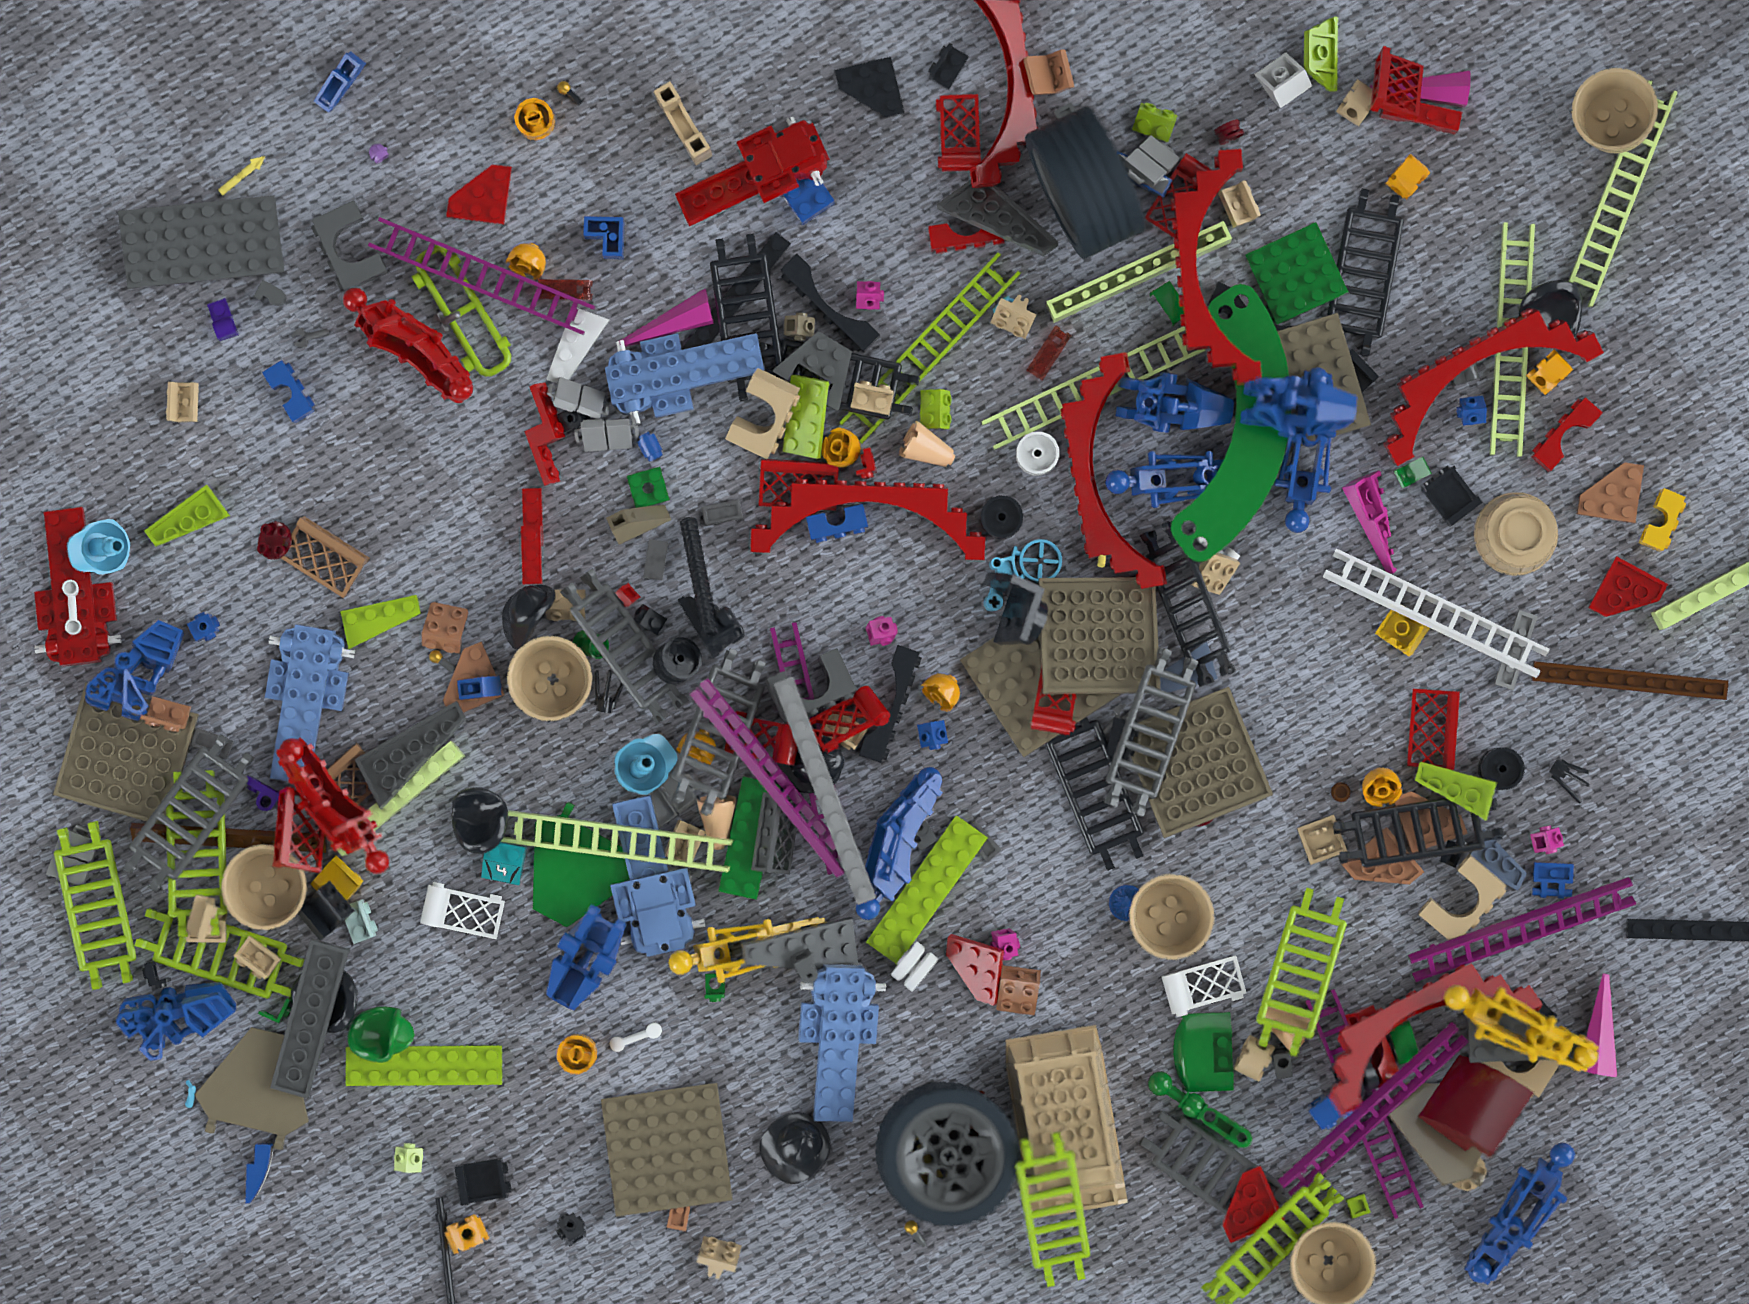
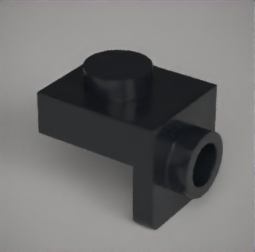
(649, 619)
(1451, 860)
(151, 974)

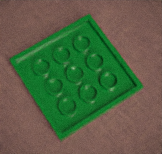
(1296, 273)

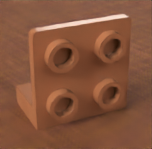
(168, 713)
(1018, 990)

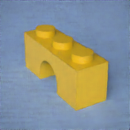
(1670, 505)

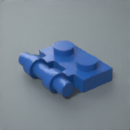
(1552, 873)

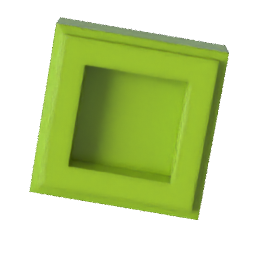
(1358, 1206)

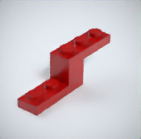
(544, 434)
(532, 536)

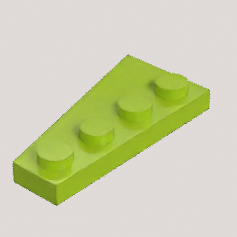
(191, 515)
(371, 620)
(1465, 790)

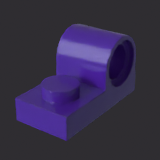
(222, 320)
(255, 785)

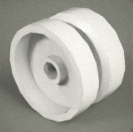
(1037, 465)
(912, 965)

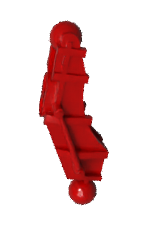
(412, 342)
(329, 806)

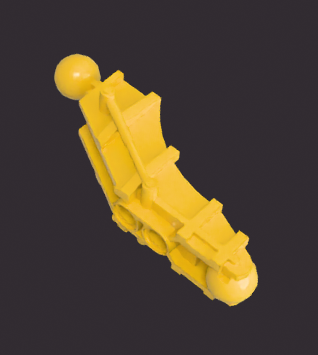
(703, 956)
(1476, 1009)

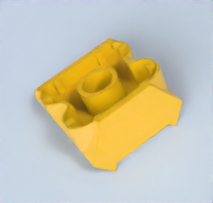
(1402, 632)
(341, 877)

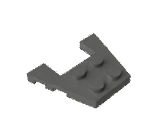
(823, 358)

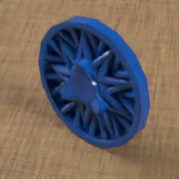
(1121, 901)

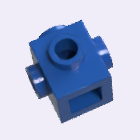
(1472, 410)
(197, 627)
(932, 734)

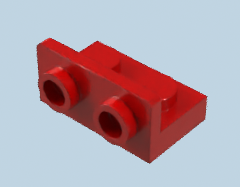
(867, 461)

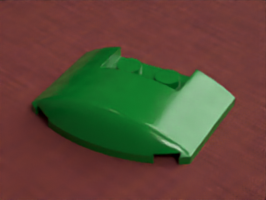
(1204, 1052)

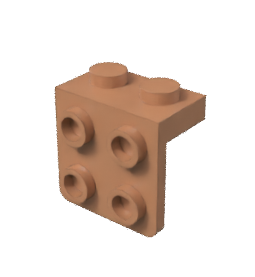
(1049, 73)
(444, 627)

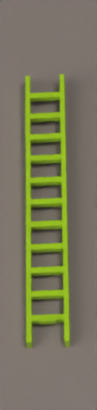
(920, 339)

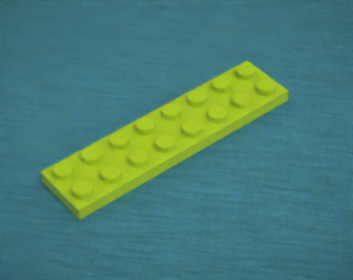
(926, 889)
(429, 1067)

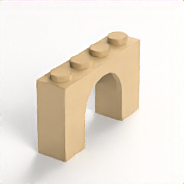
(682, 123)
(781, 397)
(1488, 888)
(1534, 1077)

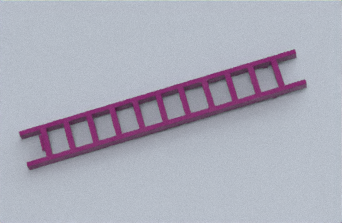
(573, 311)
(768, 782)
(1521, 920)
(1327, 1011)
(1377, 1116)

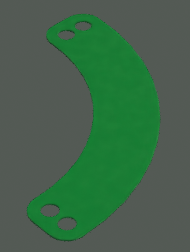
(1254, 450)

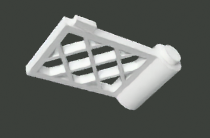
(436, 907)
(1179, 993)

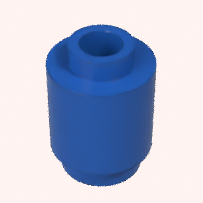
(650, 446)

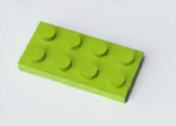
(806, 426)

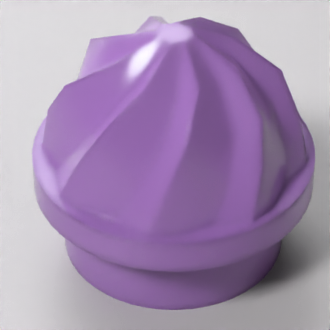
(378, 153)

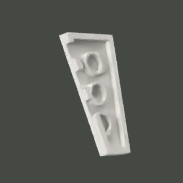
(575, 346)

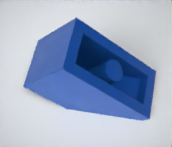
(479, 687)

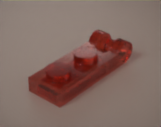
(567, 287)
(1048, 353)

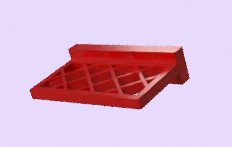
(1383, 80)
(793, 467)
(1450, 729)
(284, 831)

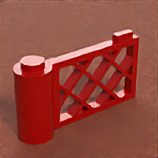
(964, 157)
(1186, 169)
(870, 709)
(1053, 719)
(784, 747)

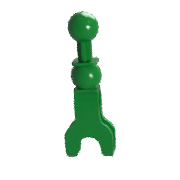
(1195, 1107)

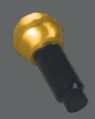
(564, 88)

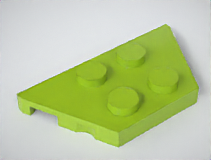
(1322, 53)

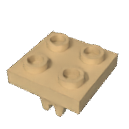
(1013, 317)
(1217, 572)
(1320, 840)
(718, 1255)

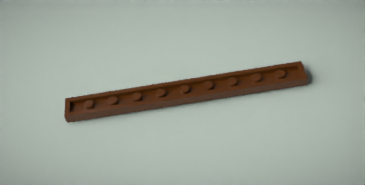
(1631, 680)
(234, 837)

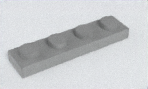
(1524, 626)

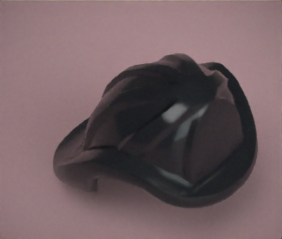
(798, 773)
(479, 819)

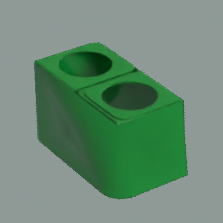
(1169, 301)
(1403, 1042)

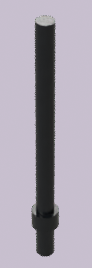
(441, 1218)

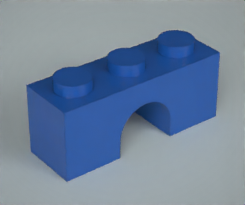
(299, 405)
(854, 521)

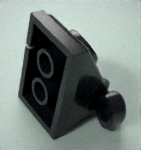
(729, 627)

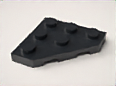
(873, 86)

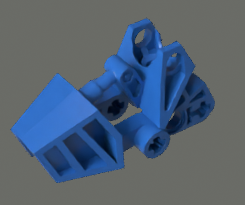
(1328, 406)
(1202, 410)
(155, 651)
(572, 982)
(200, 1004)

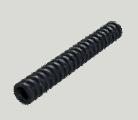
(699, 577)

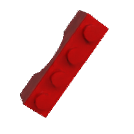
(1433, 116)
(944, 238)
(1550, 452)
(1382, 1056)

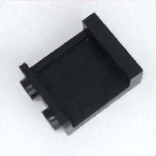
(1450, 495)
(325, 910)
(482, 1181)

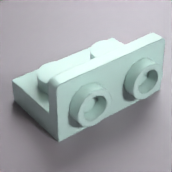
(359, 922)

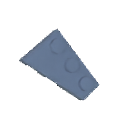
(1177, 667)
(1500, 864)

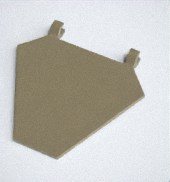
(242, 1092)
(1441, 1155)

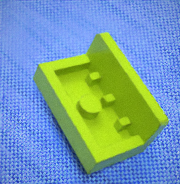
(1154, 121)
(935, 409)

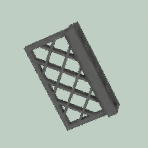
(768, 835)

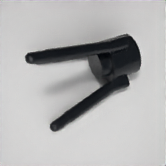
(605, 703)
(1561, 769)

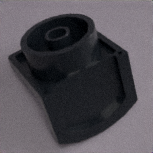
(1024, 610)

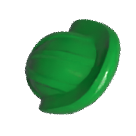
(379, 1034)

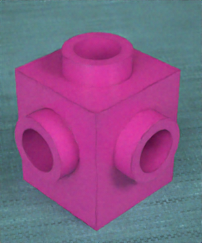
(869, 295)
(881, 631)
(1547, 840)
(1006, 940)

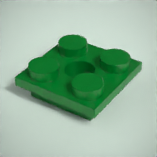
(638, 480)

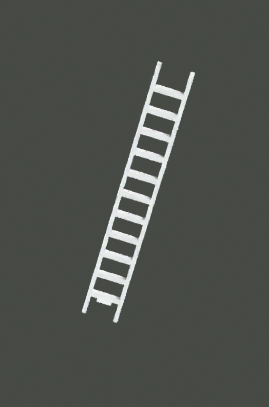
(1431, 623)

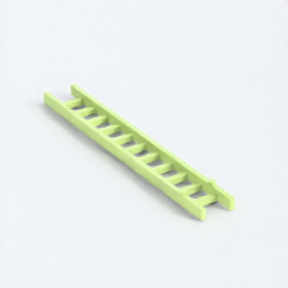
(1624, 215)
(1503, 262)
(1052, 391)
(518, 829)

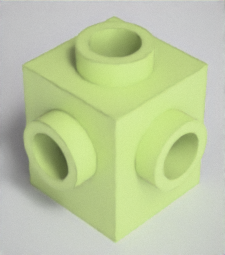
(408, 1158)

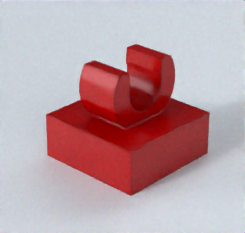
(627, 595)

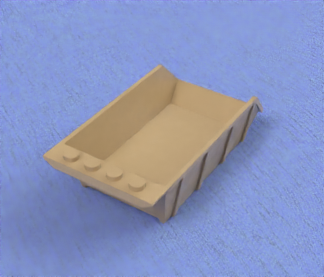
(1063, 1088)

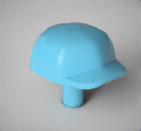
(99, 547)
(645, 764)

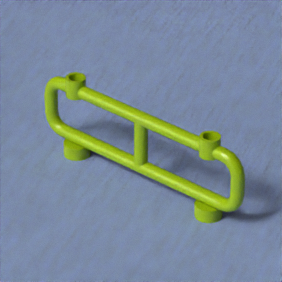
(470, 361)

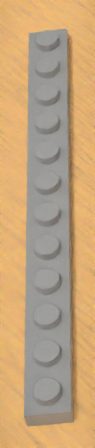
(825, 790)

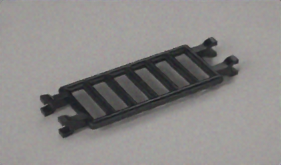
(1387, 277)
(720, 302)
(860, 359)
(1226, 667)
(1072, 796)
(1361, 853)

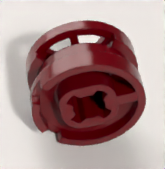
(1229, 131)

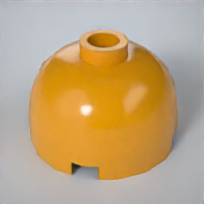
(527, 259)
(841, 448)
(942, 689)
(697, 753)
(1381, 787)

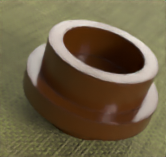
(1340, 792)

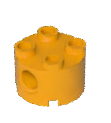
(534, 119)
(1406, 176)
(1549, 372)
(577, 1053)
(477, 1230)

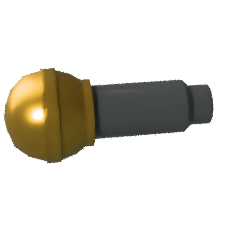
(436, 657)
(912, 1228)

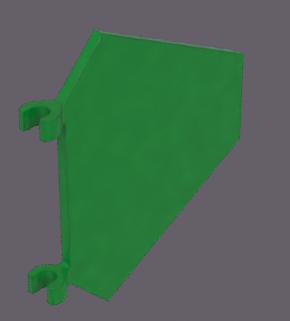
(569, 880)

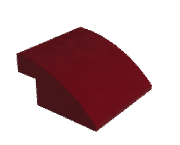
(1475, 1105)

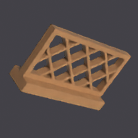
(336, 545)
(342, 764)

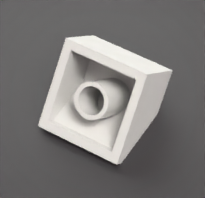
(1283, 79)

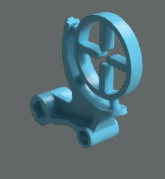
(1007, 565)

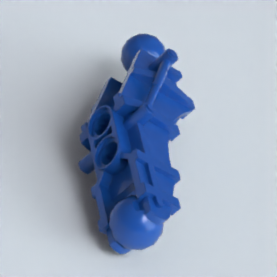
(1140, 477)
(1297, 519)
(894, 838)
(1548, 1173)

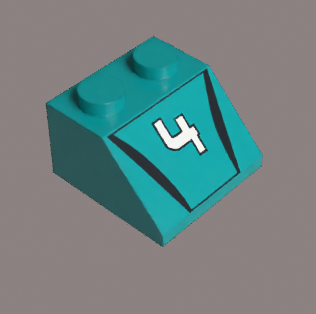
(504, 863)

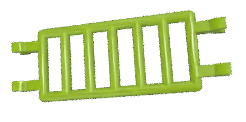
(118, 900)
(182, 914)
(212, 974)
(1323, 978)
(1309, 1193)
(1030, 1215)

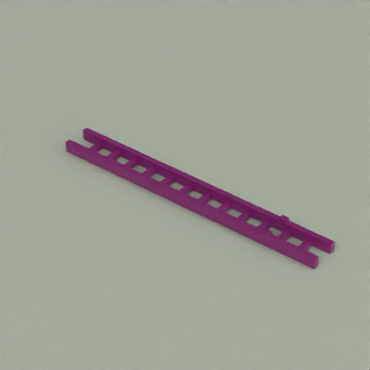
(806, 679)

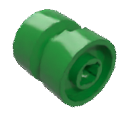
(585, 644)

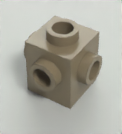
(799, 326)

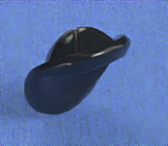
(1556, 301)
(524, 612)
(344, 1006)
(795, 1147)

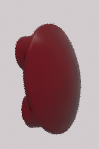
(274, 540)

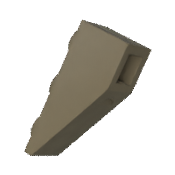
(636, 521)

